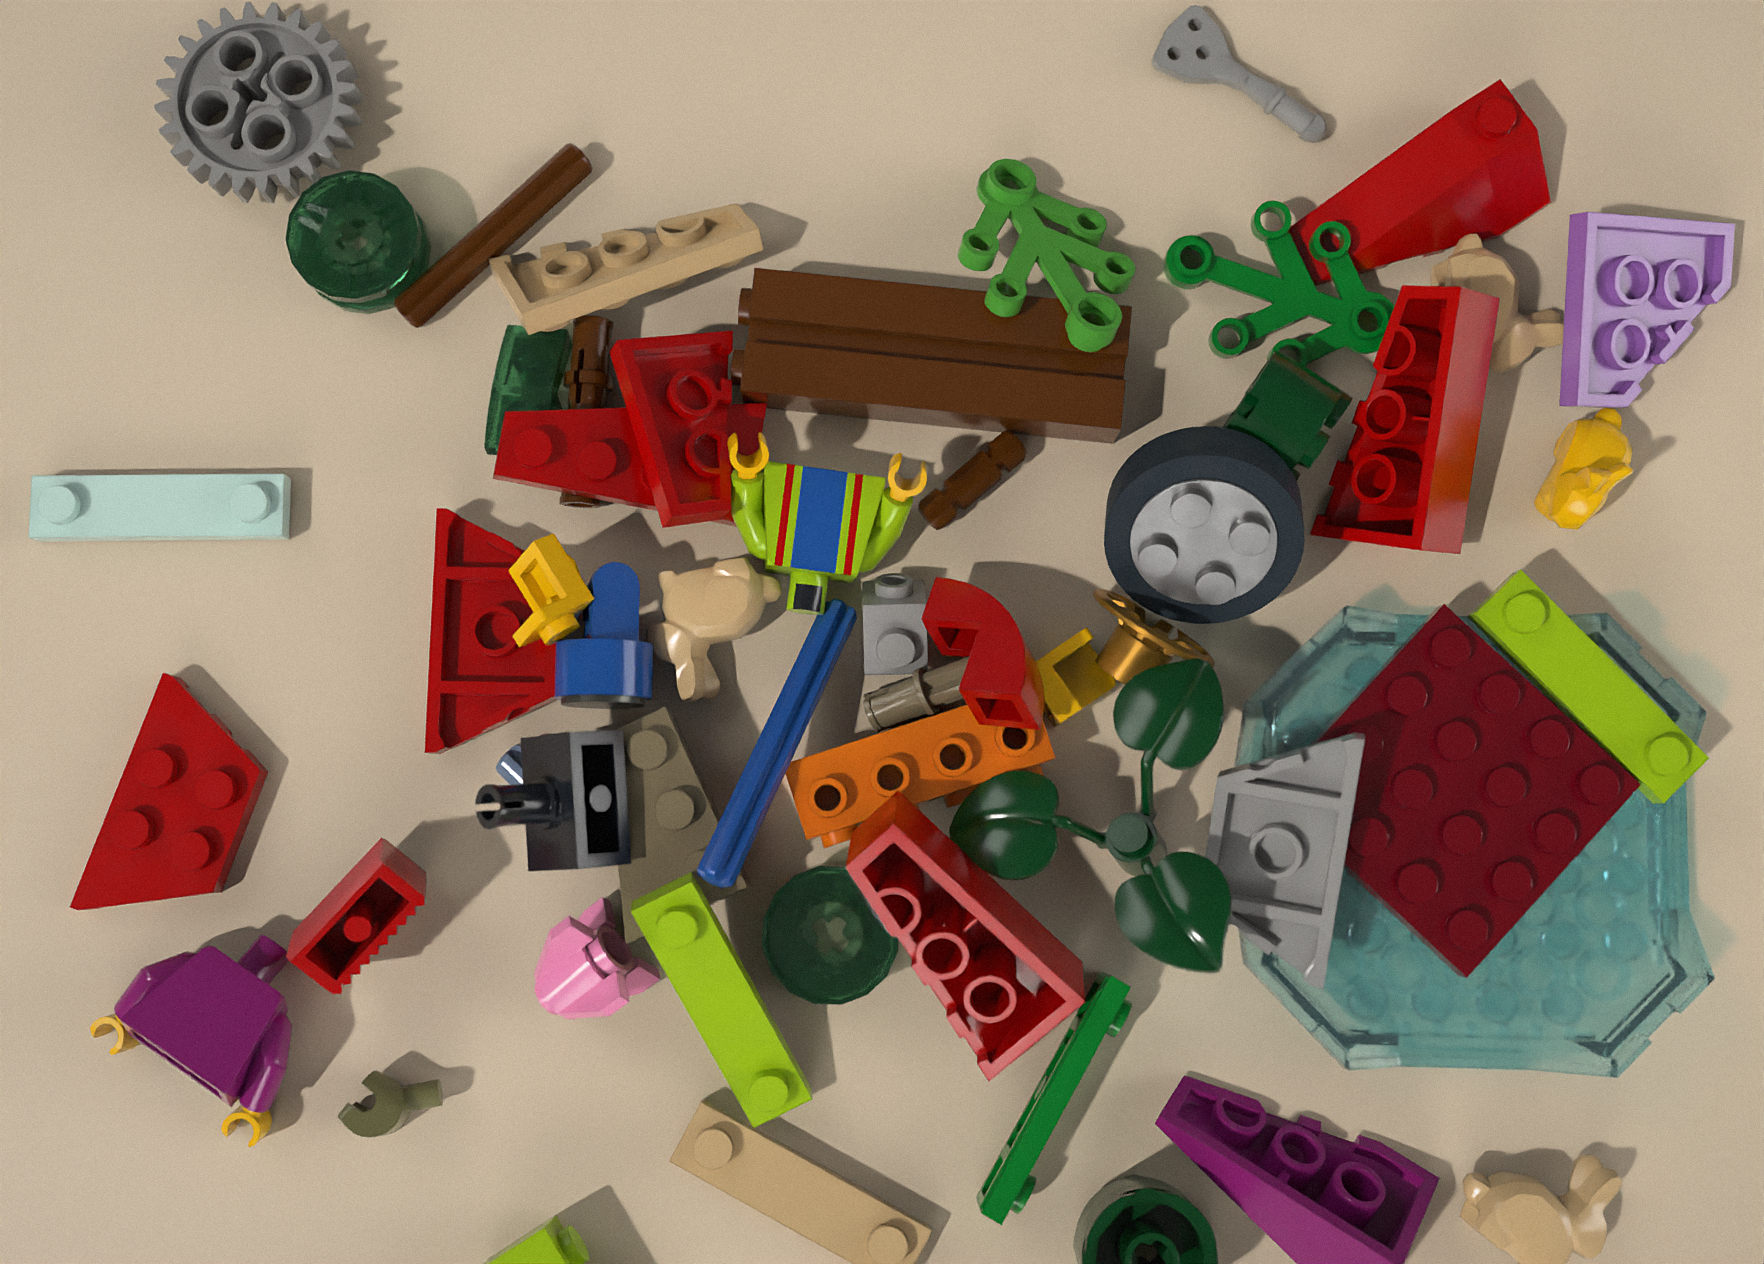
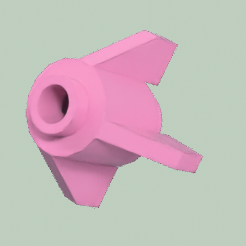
(589, 967)

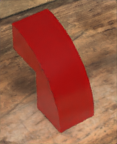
(1001, 673)

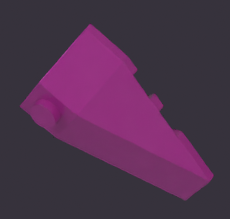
(1301, 1185)

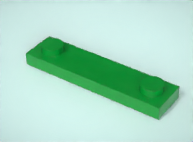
(1009, 1179)

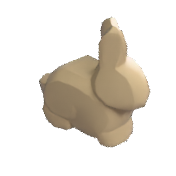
(1490, 274)
(705, 610)
(1536, 1223)

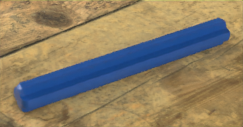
(776, 745)

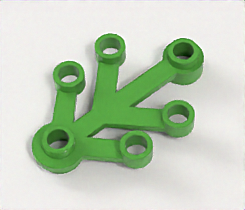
(1012, 192)

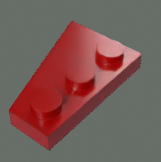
(678, 412)

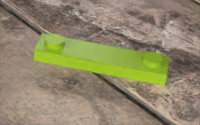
(1588, 686)
(721, 999)

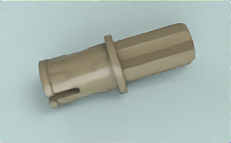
(915, 695)

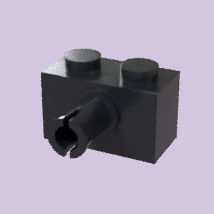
(568, 801)

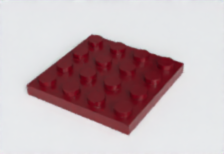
(1467, 790)

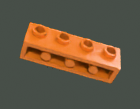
(921, 760)

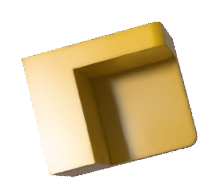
(1072, 677)

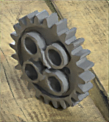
(259, 102)

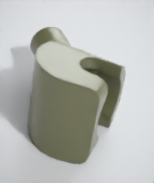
(391, 1105)

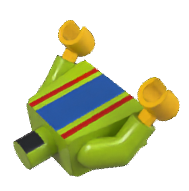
(817, 520)

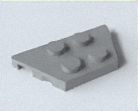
(1283, 847)

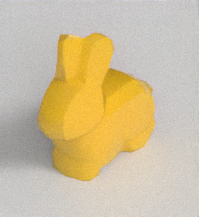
(1588, 463)

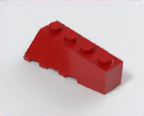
(1419, 427)
(966, 935)

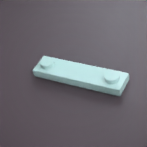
(160, 507)

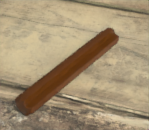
(493, 235)

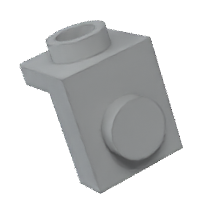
(893, 625)

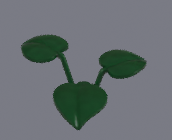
(1174, 903)

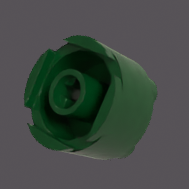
(1288, 409)
(1145, 1212)

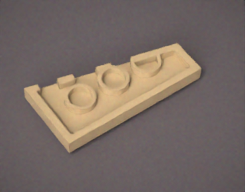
(623, 266)

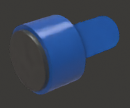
(610, 663)

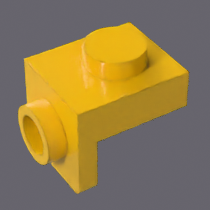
(552, 589)

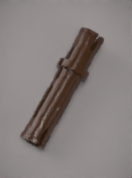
(588, 378)

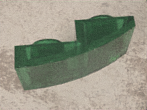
(526, 376)

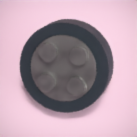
(1204, 525)

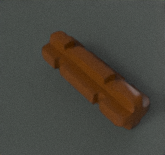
(972, 480)

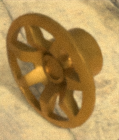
(1137, 645)

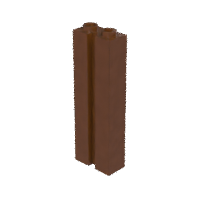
(924, 357)

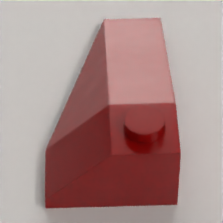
(1456, 178)

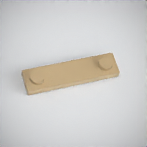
(797, 1191)

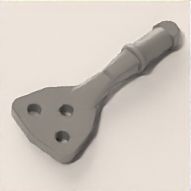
(1222, 69)

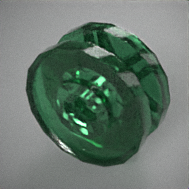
(336, 214)
(791, 941)

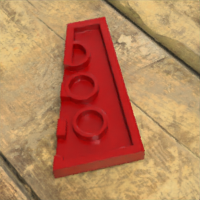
(596, 452)

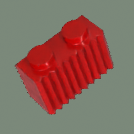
(358, 917)

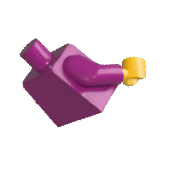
(213, 1024)

